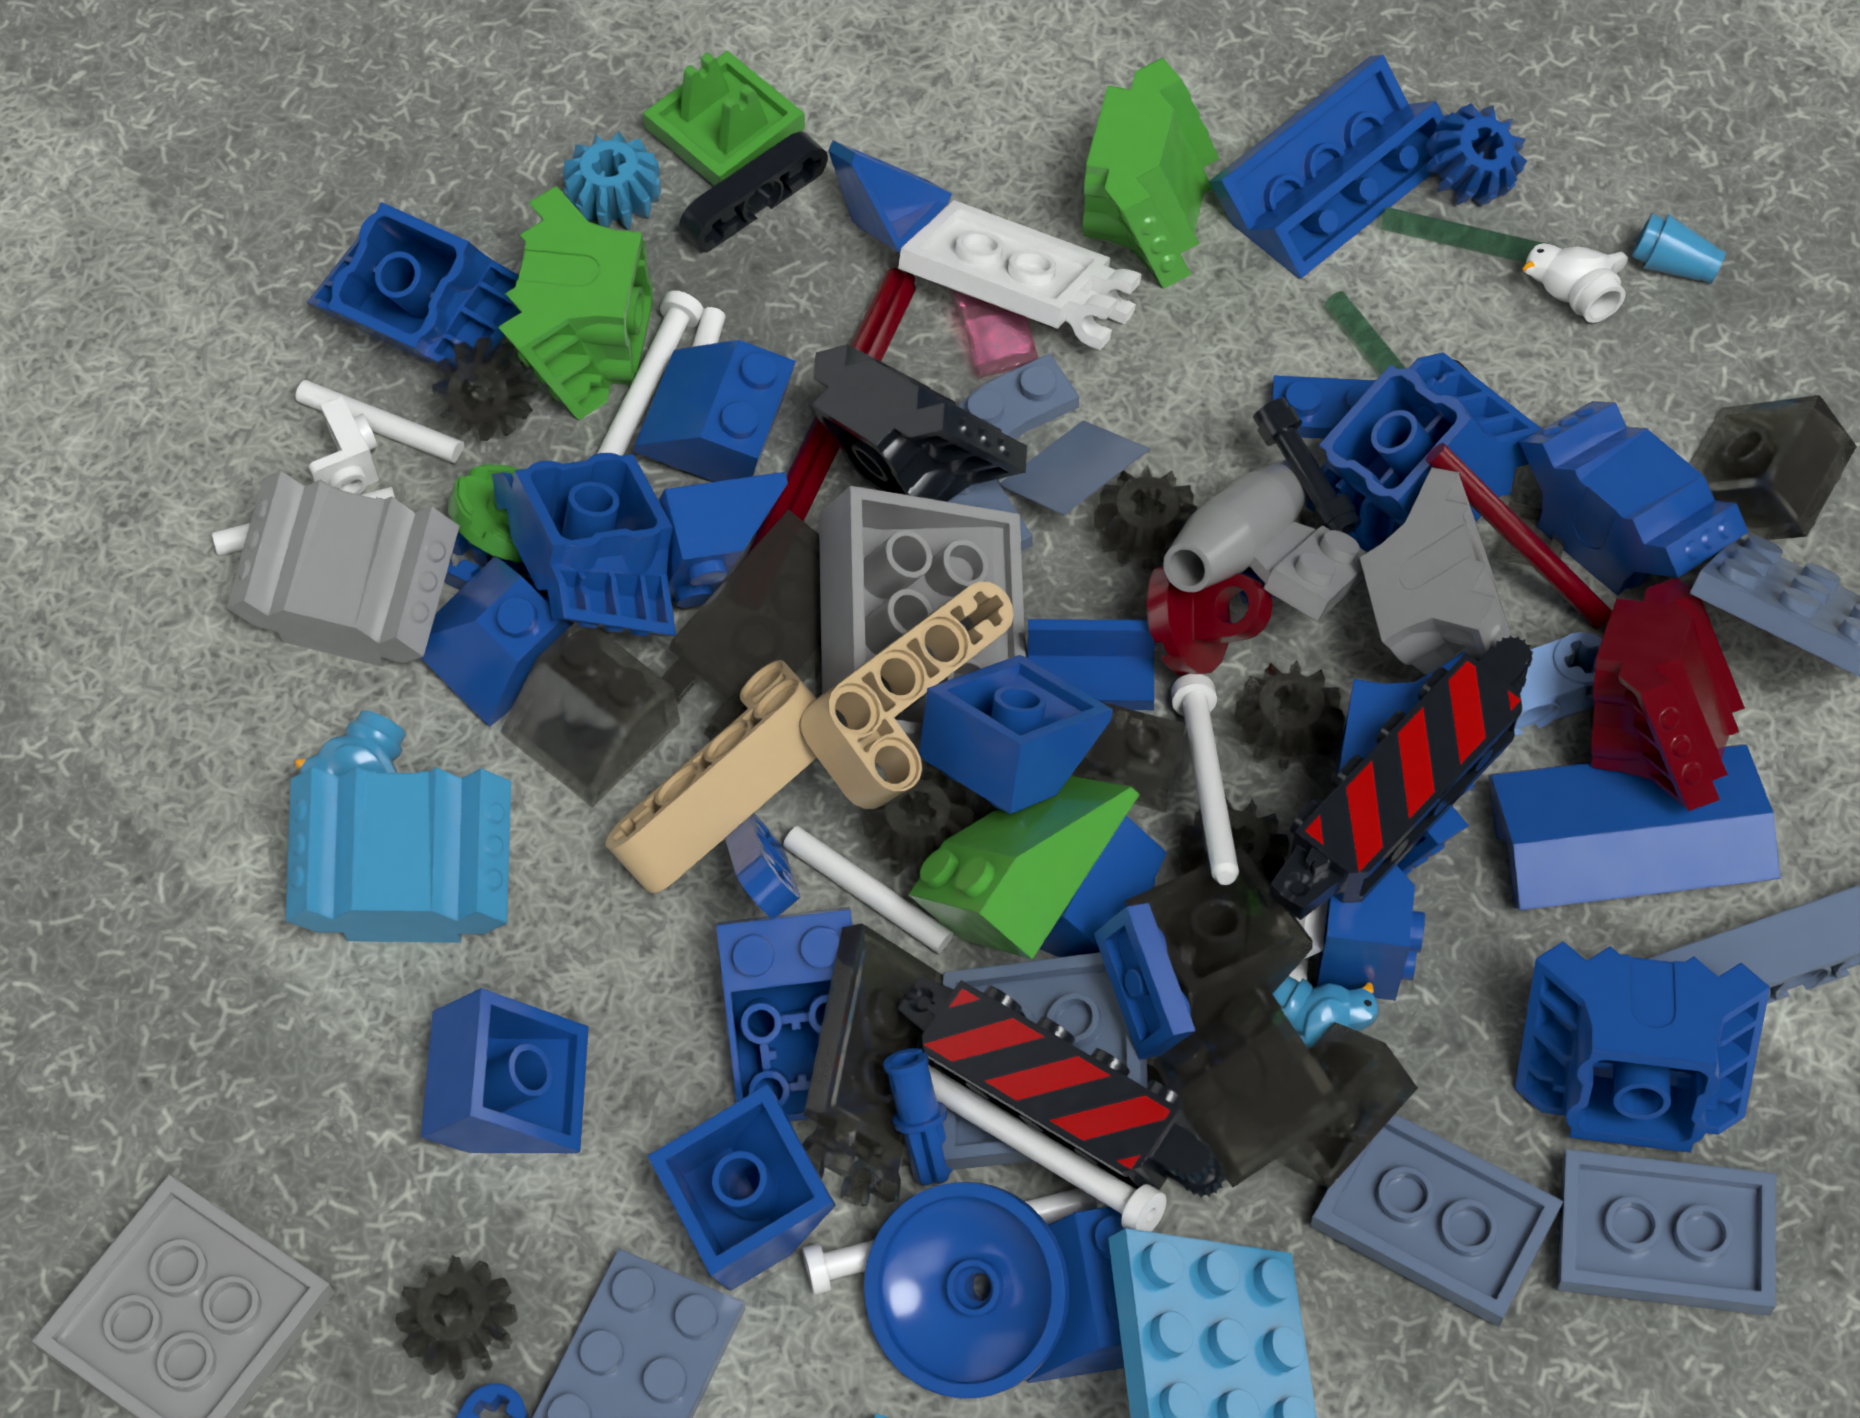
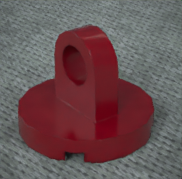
(1199, 623)

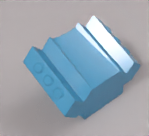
(398, 854)

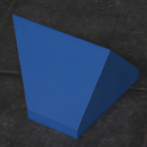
(884, 197)

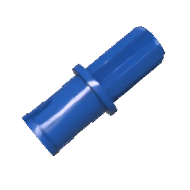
(918, 1114)

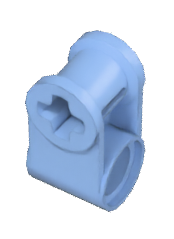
(1556, 682)

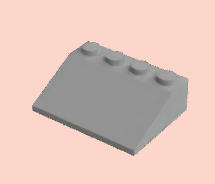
(896, 562)

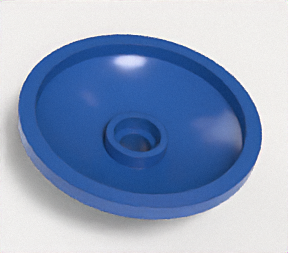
(925, 1296)

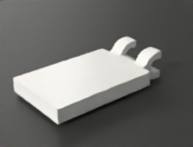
(1021, 271)

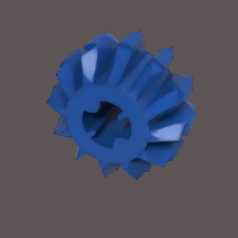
(1475, 154)

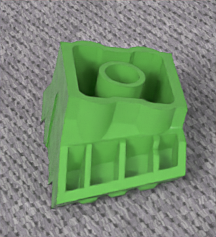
(1148, 171)
(580, 304)

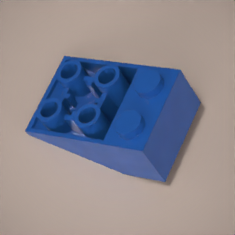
(777, 998)

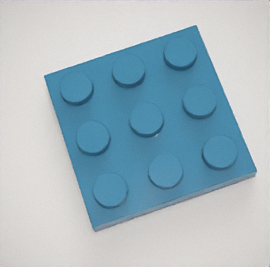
(1209, 1329)

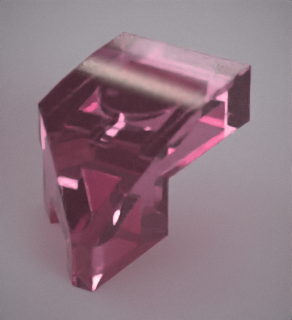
(996, 336)

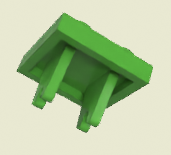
(722, 117)

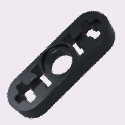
(770, 176)

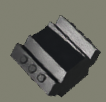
(905, 433)

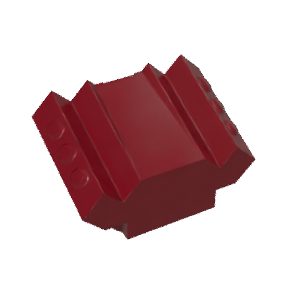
(1664, 695)

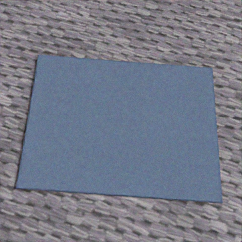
(1074, 467)

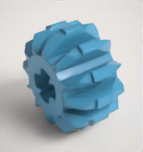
(612, 180)

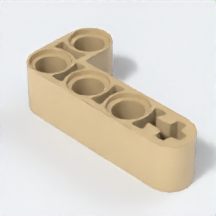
(909, 670)
(719, 783)

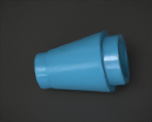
(1677, 250)

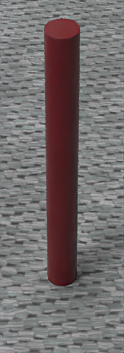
(1523, 538)

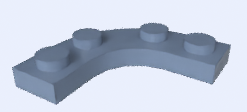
(1016, 405)

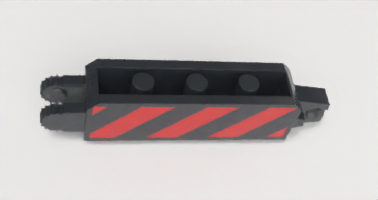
(1405, 781)
(1061, 1089)

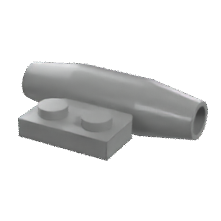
(1255, 528)

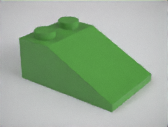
(1018, 871)

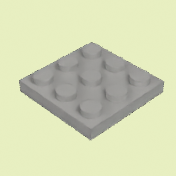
(183, 1312)

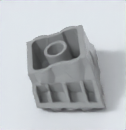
(342, 570)
(1435, 581)

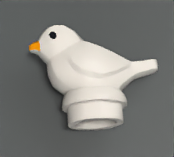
(1580, 277)

